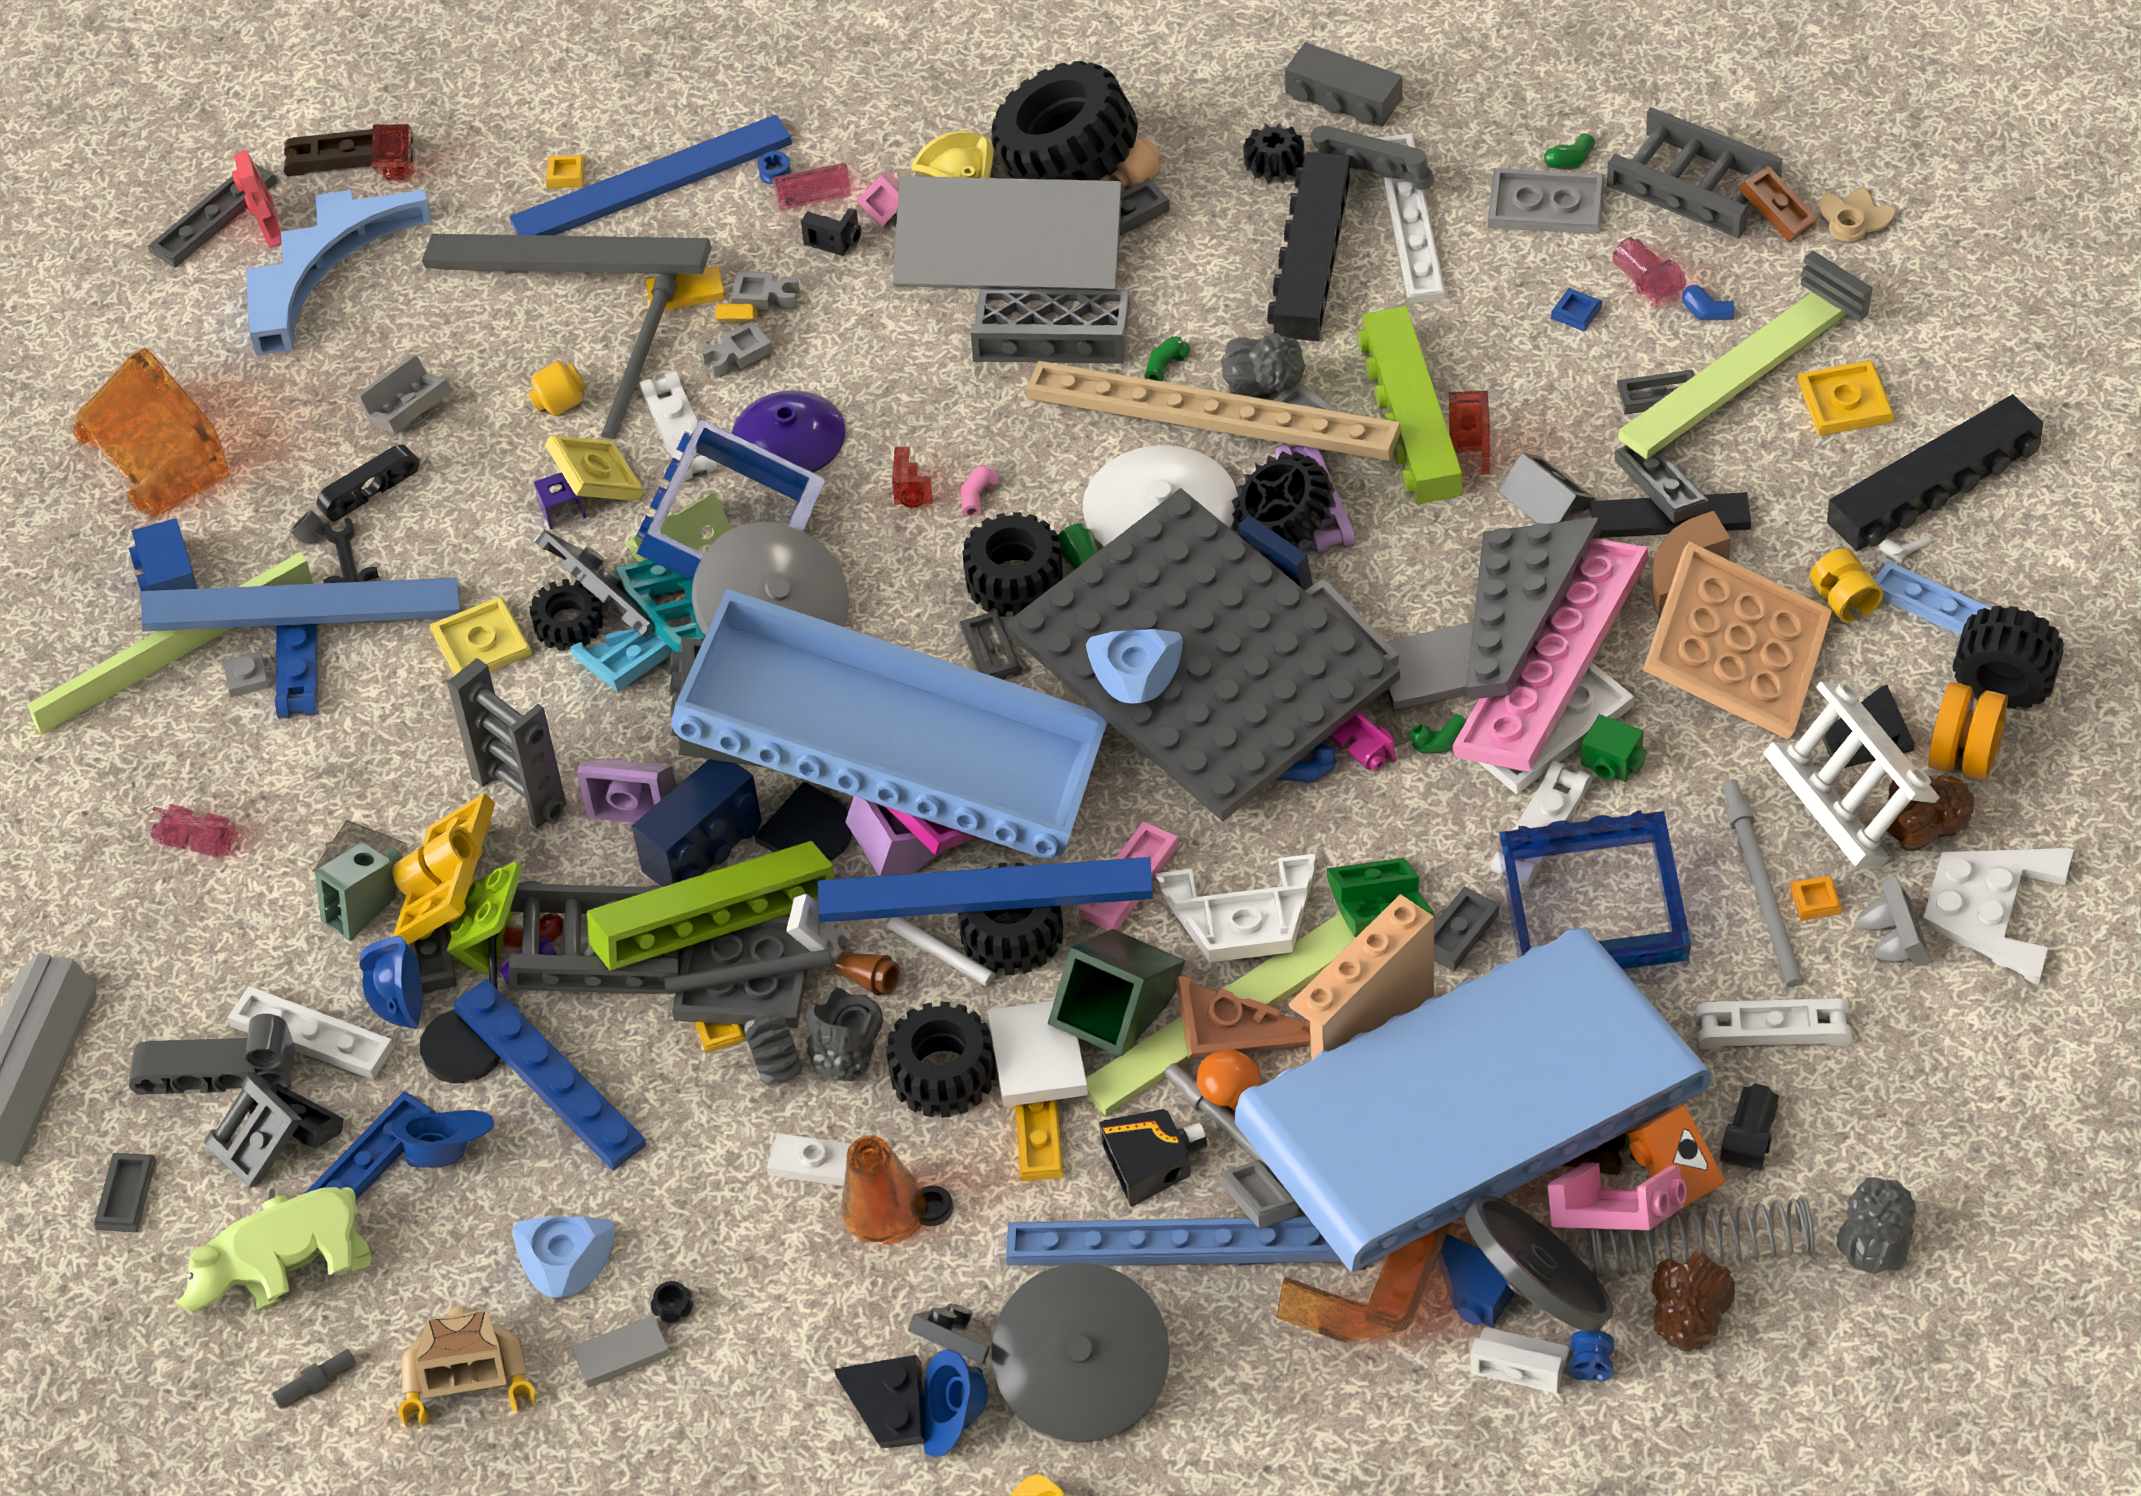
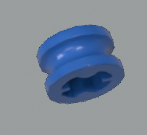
(771, 159)

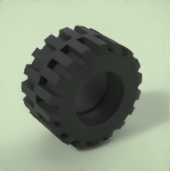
(1008, 540)
(2009, 655)
(1014, 943)
(945, 1085)

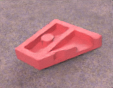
(257, 197)

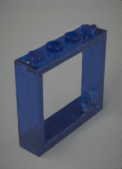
(1595, 834)

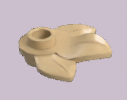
(1854, 210)

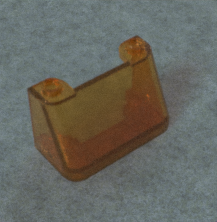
(152, 435)

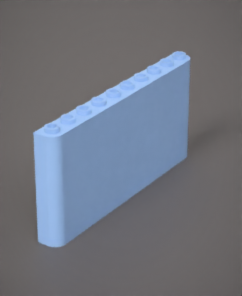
(889, 725)
(1468, 1096)

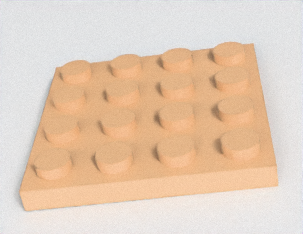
(1738, 640)

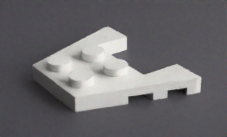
(1976, 898)
(1243, 921)

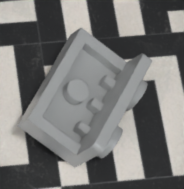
(402, 396)

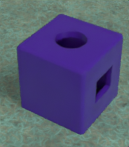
(547, 499)

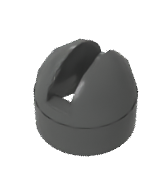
(308, 527)

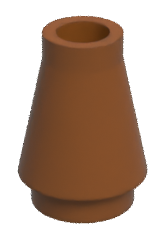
(870, 971)

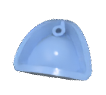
(1135, 663)
(563, 1252)

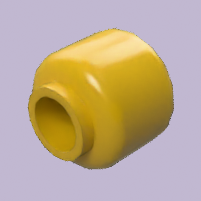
(557, 388)

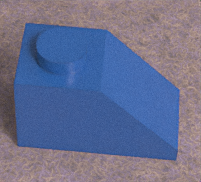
(1473, 1283)

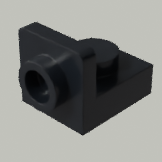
(831, 234)

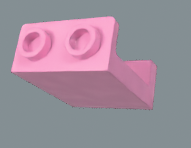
(1581, 1203)

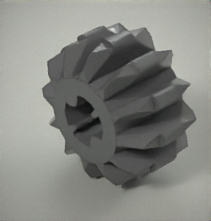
(773, 1048)

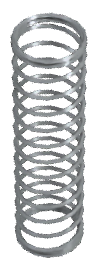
(1803, 1221)

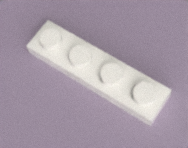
(318, 1033)

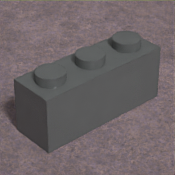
(1343, 84)

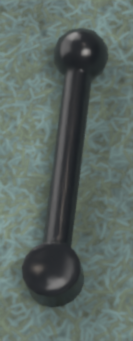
(492, 953)

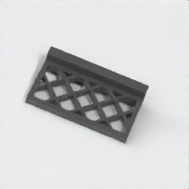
(1045, 339)

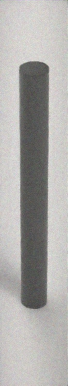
(747, 971)

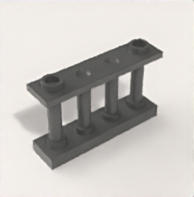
(1679, 196)
(507, 744)
(572, 970)

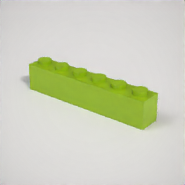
(1410, 398)
(706, 905)

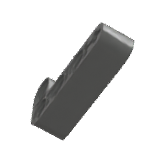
(215, 1063)

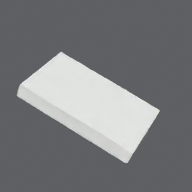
(1034, 1057)

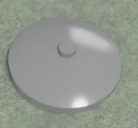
(773, 566)

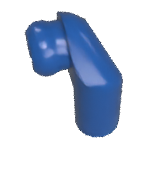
(1704, 307)
(1314, 768)

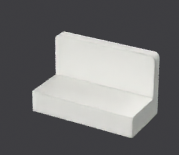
(1519, 1359)

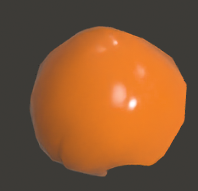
(1226, 1076)

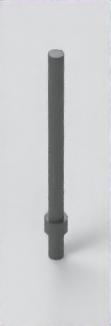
(662, 291)

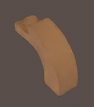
(1701, 530)

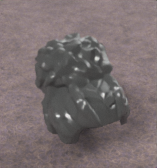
(1262, 365)
(842, 1034)
(1878, 1226)

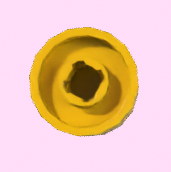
(1845, 584)

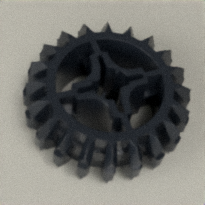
(1286, 496)

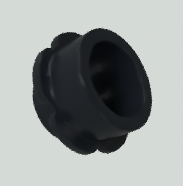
(667, 1293)

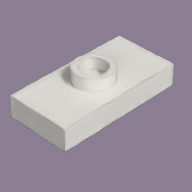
(808, 1159)

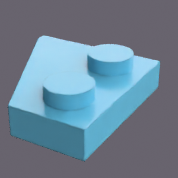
(622, 657)

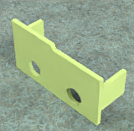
(687, 524)

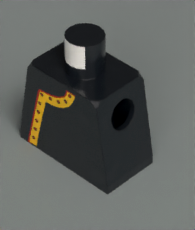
(1149, 1152)

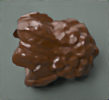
(1926, 821)
(1691, 1300)

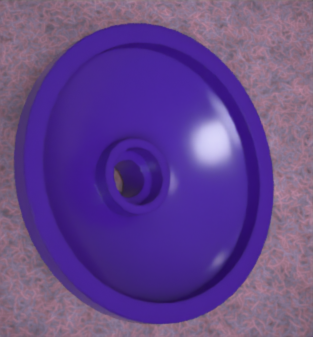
(794, 427)

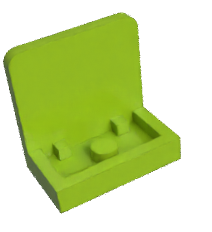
(485, 915)

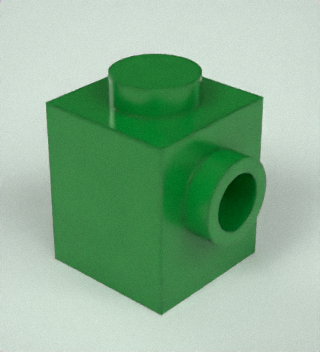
(1613, 749)

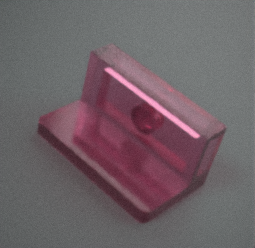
(812, 186)

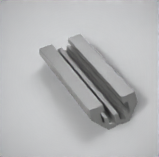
(36, 1039)

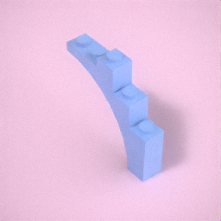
(308, 253)

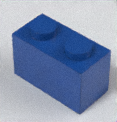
(162, 557)

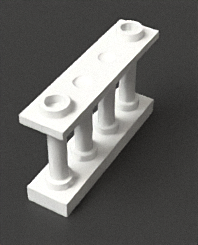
(1817, 786)

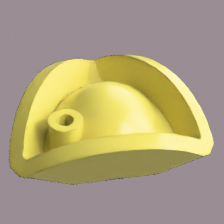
(956, 155)

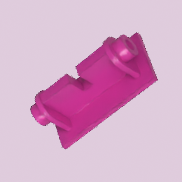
(1370, 743)

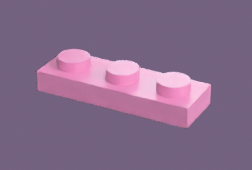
(1145, 842)

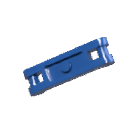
(296, 670)

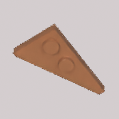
(1225, 1022)

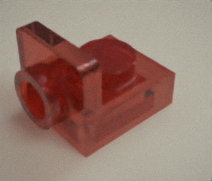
(392, 151)
(908, 486)

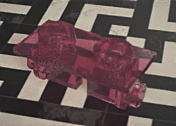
(208, 832)

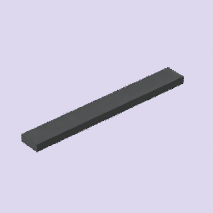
(567, 253)

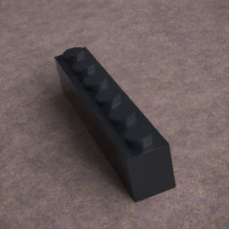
(1311, 246)
(1935, 473)

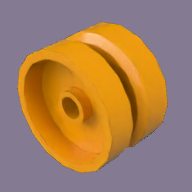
(1974, 732)

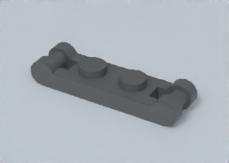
(1375, 155)

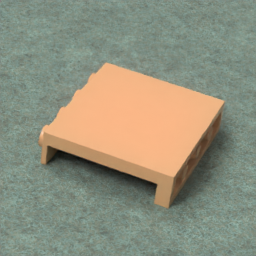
(1372, 979)

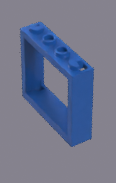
(739, 456)

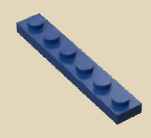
(549, 1074)

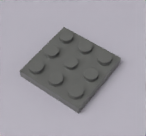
(744, 999)

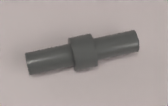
(314, 1378)

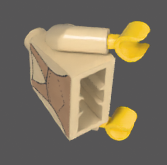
(461, 1356)

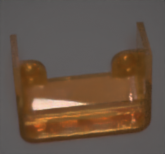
(1390, 1305)

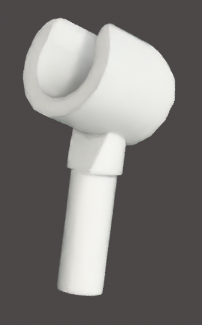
(1900, 552)

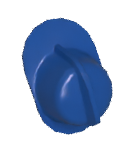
(440, 1137)
(951, 1400)

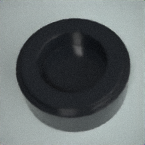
(938, 1206)

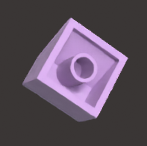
(623, 788)
(885, 839)

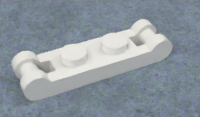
(674, 417)
(1547, 807)
(1774, 1023)

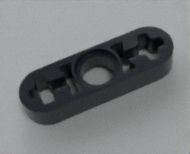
(387, 468)

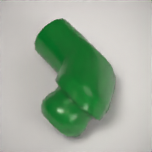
(1570, 155)
(1160, 356)

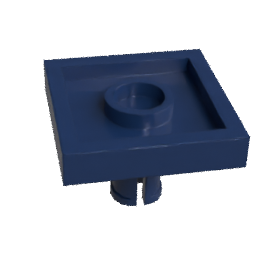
(1278, 551)

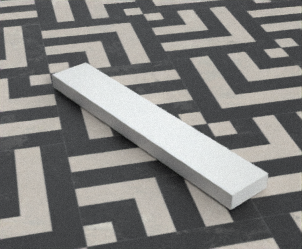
(1413, 235)

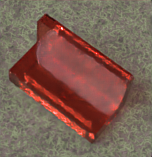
(1470, 424)

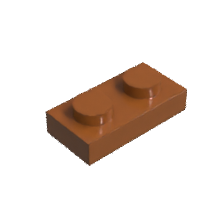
(1778, 203)

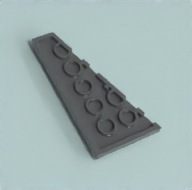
(1518, 589)

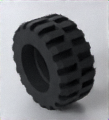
(1065, 125)

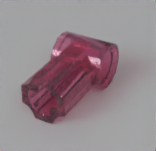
(1651, 275)

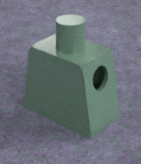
(355, 888)

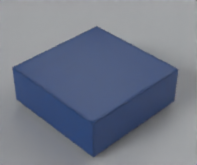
(1576, 309)

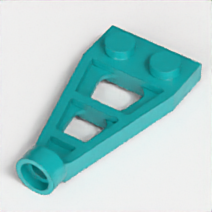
(650, 579)

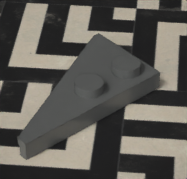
(599, 579)

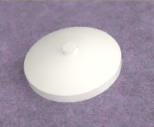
(1146, 477)

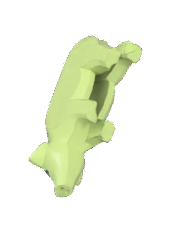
(275, 1242)

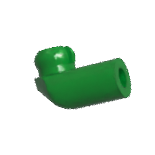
(1437, 741)

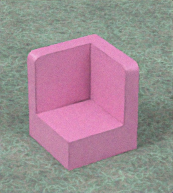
(881, 198)

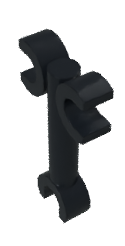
(346, 556)

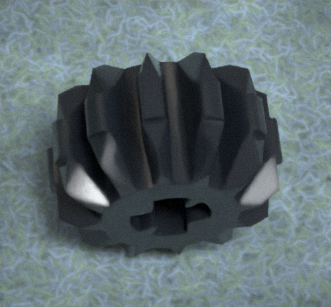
(1273, 152)

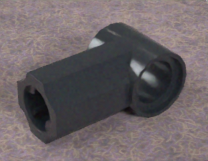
(1750, 1134)

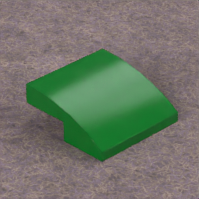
(1369, 888)

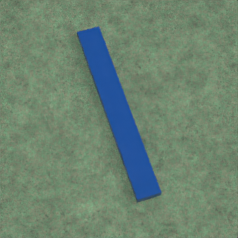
(652, 179)
(985, 889)

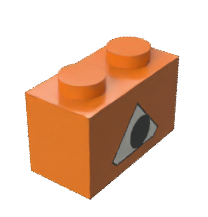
(1675, 1141)

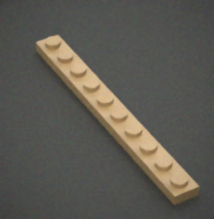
(1214, 410)

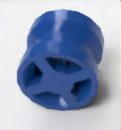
(1591, 1356)

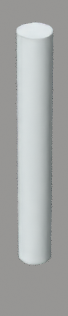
(941, 950)

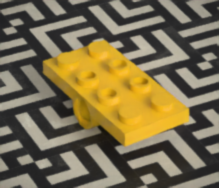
(441, 870)

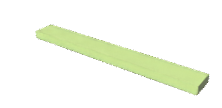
(1729, 375)
(144, 657)
(1267, 984)

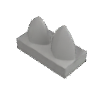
(1890, 910)

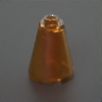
(880, 1194)

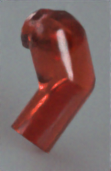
(550, 925)

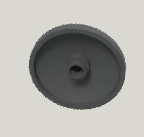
(1538, 1264)
(1080, 1352)

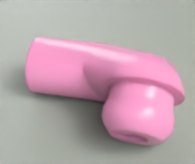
(980, 478)

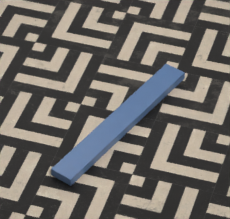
(299, 604)
(1165, 1242)

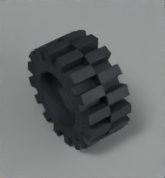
(569, 631)

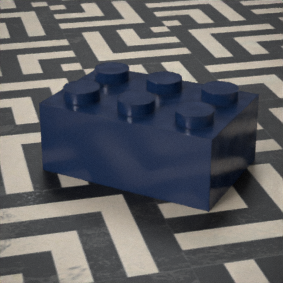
(697, 823)

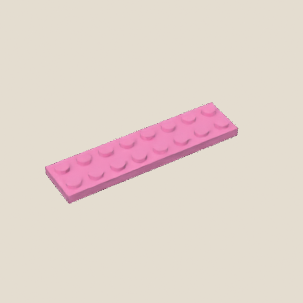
(1517, 726)

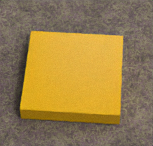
(1845, 397)

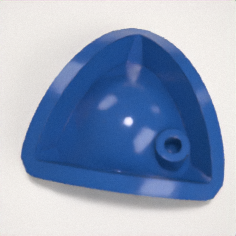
(392, 981)

